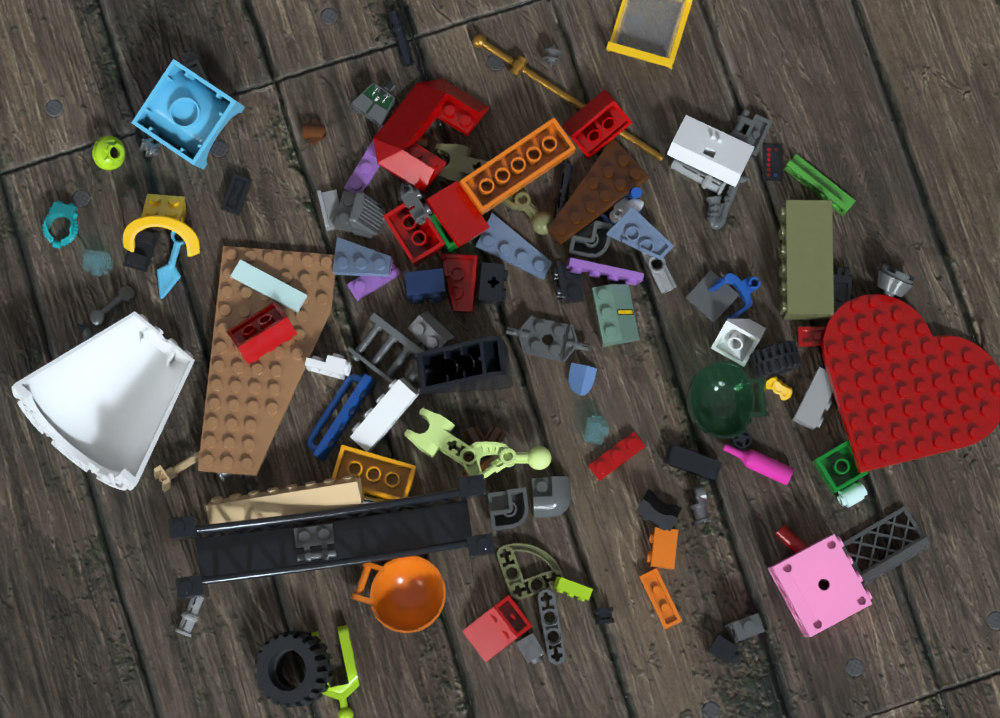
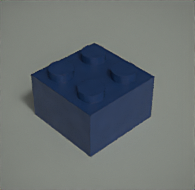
(425, 286)

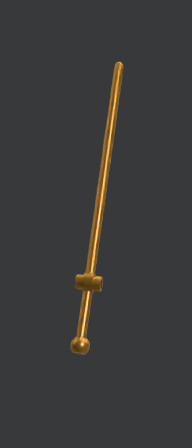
(519, 66)

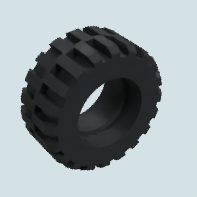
(271, 673)

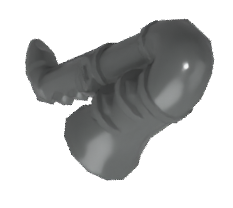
(718, 211)

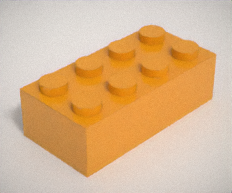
(378, 474)

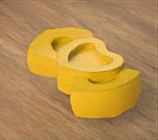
(779, 387)

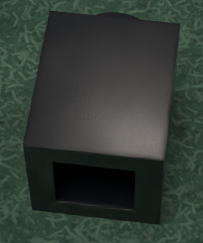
(723, 650)

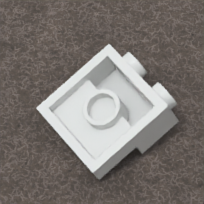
(334, 366)

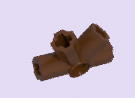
(475, 435)

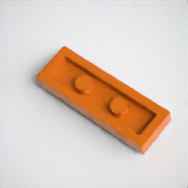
(660, 598)

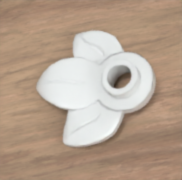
(623, 206)

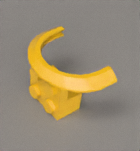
(163, 212)

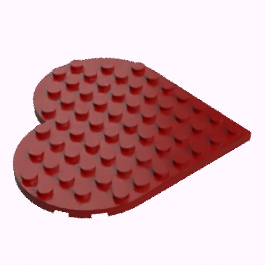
(903, 387)

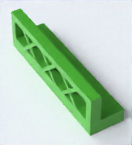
(819, 184)

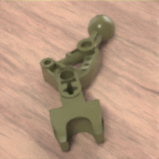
(462, 165)

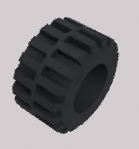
(775, 359)

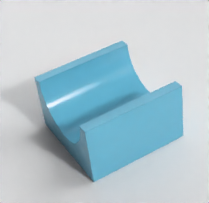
(186, 113)

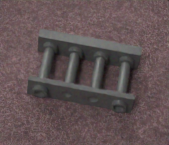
(394, 335)

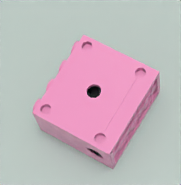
(814, 606)

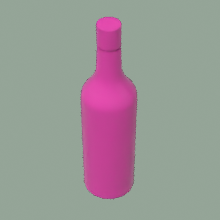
(762, 464)

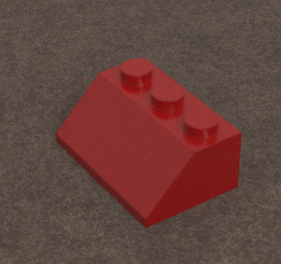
(596, 124)
(417, 240)
(261, 333)

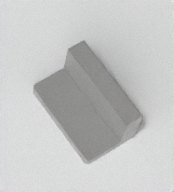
(329, 205)

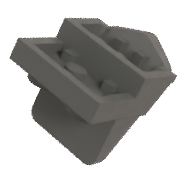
(360, 214)

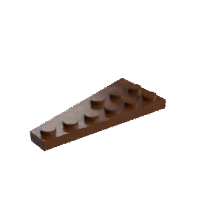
(602, 187)

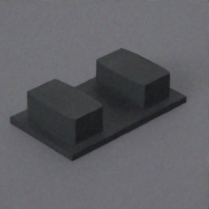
(144, 247)

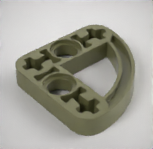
(518, 580)

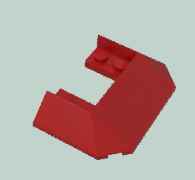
(398, 138)

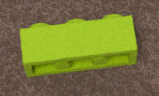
(572, 588)

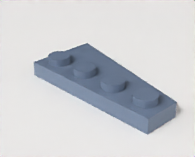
(512, 248)

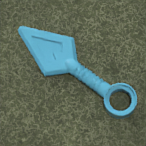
(168, 274)

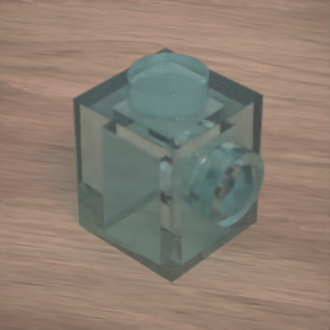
(97, 262)
(595, 430)

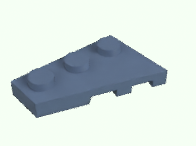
(640, 234)
(360, 261)

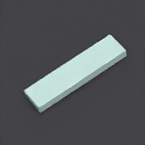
(268, 286)

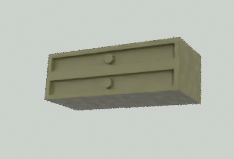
(806, 260)

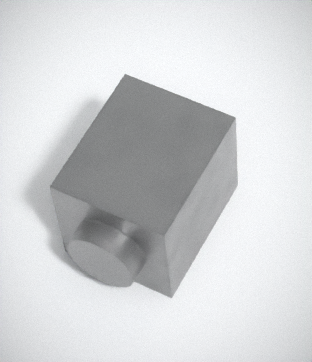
(530, 649)

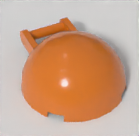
(404, 593)

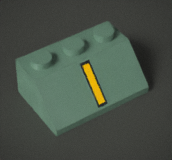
(615, 314)

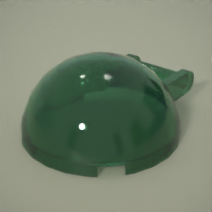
(724, 399)

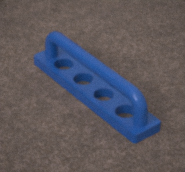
(344, 417)

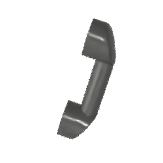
(98, 317)

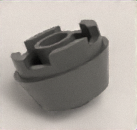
(894, 281)

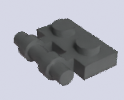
(757, 130)
(314, 536)

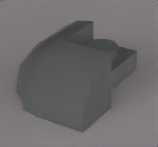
(591, 240)
(551, 496)
(508, 508)

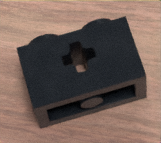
(491, 272)

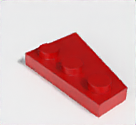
(461, 280)

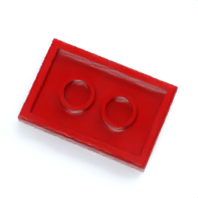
(457, 214)

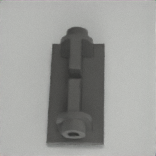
(412, 198)

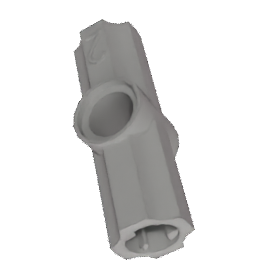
(661, 276)

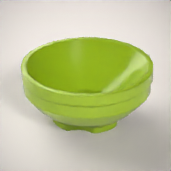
(102, 155)

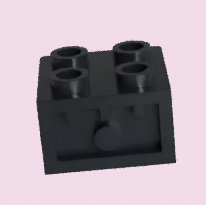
(569, 285)

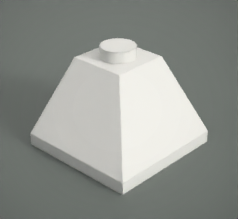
(738, 339)

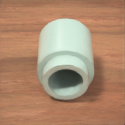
(851, 494)

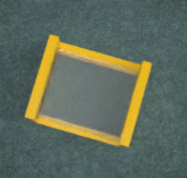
(650, 30)

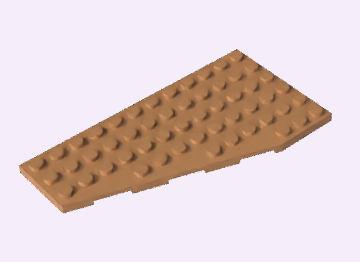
(250, 400)

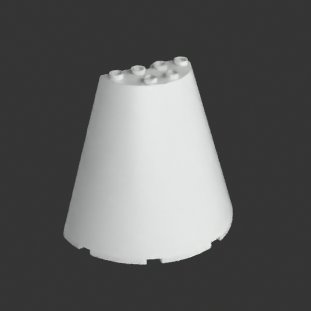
(108, 398)

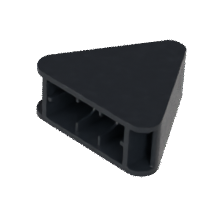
(465, 367)

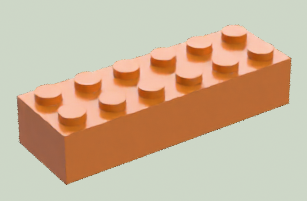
(517, 166)

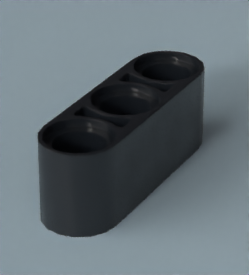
(692, 462)

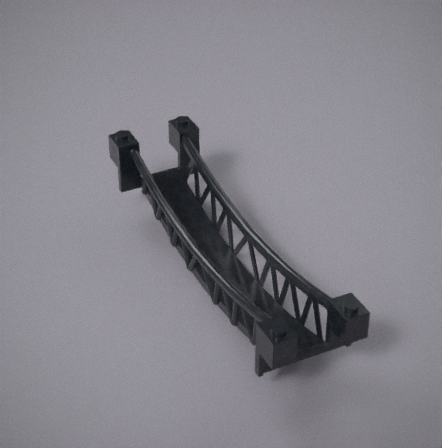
(356, 539)

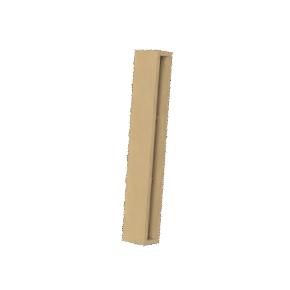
(287, 501)

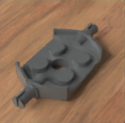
(535, 329)

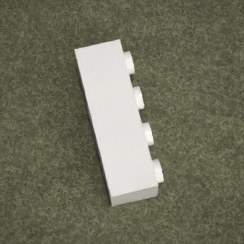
(384, 415)

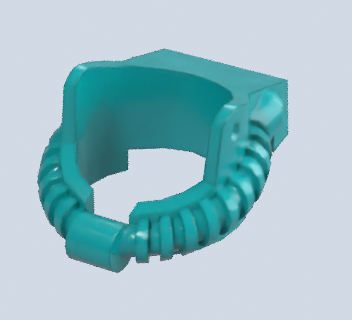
(58, 210)

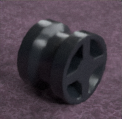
(745, 438)
(604, 615)

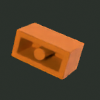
(663, 548)

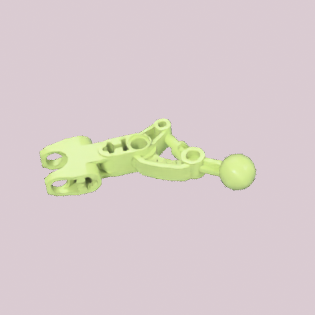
(439, 438)

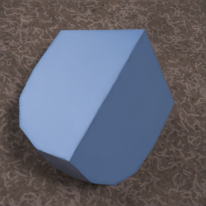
(581, 378)

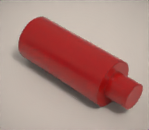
(790, 539)

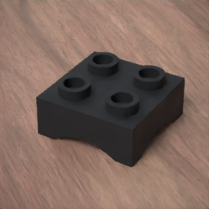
(657, 511)

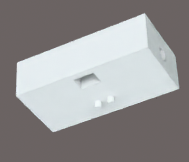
(710, 150)

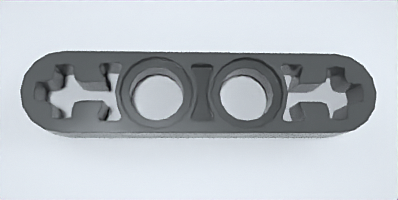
(551, 626)

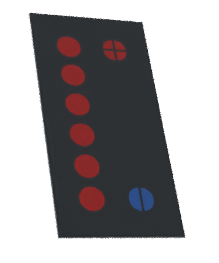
(772, 162)

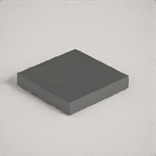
(713, 303)

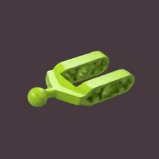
(344, 691)

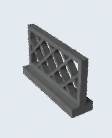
(893, 560)

